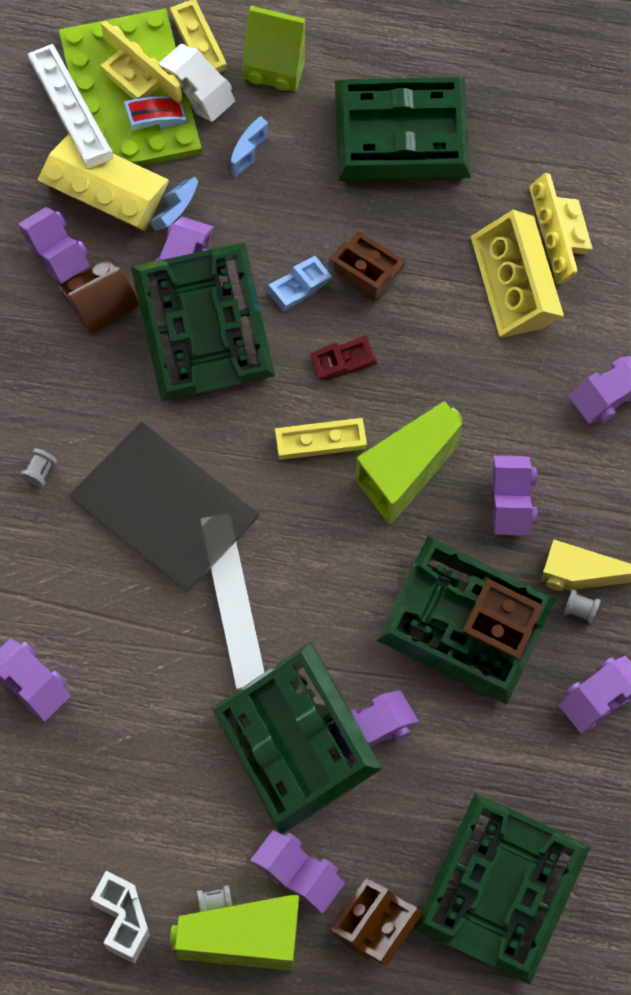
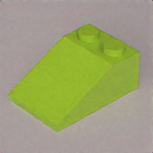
(274, 49)

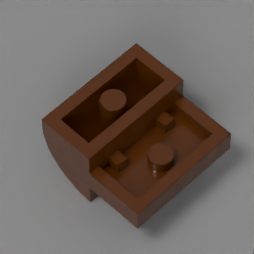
(366, 265)
(99, 295)
(502, 619)
(375, 922)

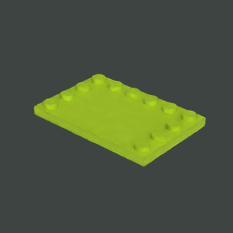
(87, 50)

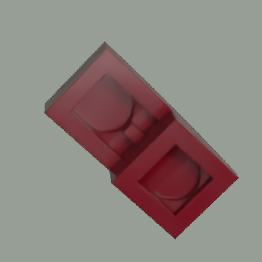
(343, 359)

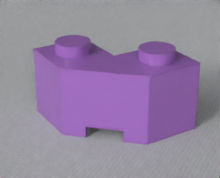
(185, 237)
(49, 240)
(605, 392)
(511, 491)
(31, 680)
(599, 695)
(383, 720)
(288, 864)

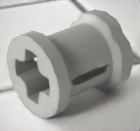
(38, 467)
(581, 607)
(214, 899)

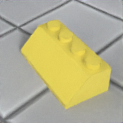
(111, 187)
(516, 275)

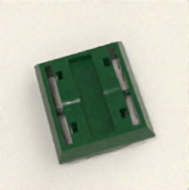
(401, 123)
(202, 321)
(441, 613)
(294, 739)
(502, 888)

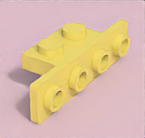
(134, 70)
(561, 228)

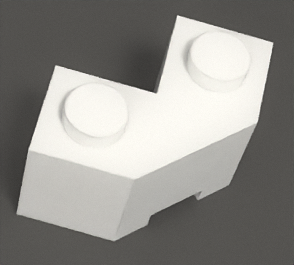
(200, 81)
(122, 902)

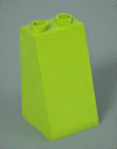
(408, 459)
(240, 935)

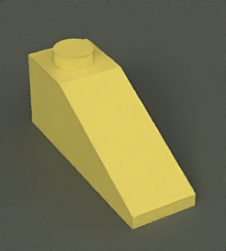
(579, 568)

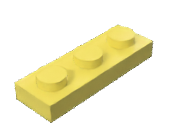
(197, 33)
(320, 438)

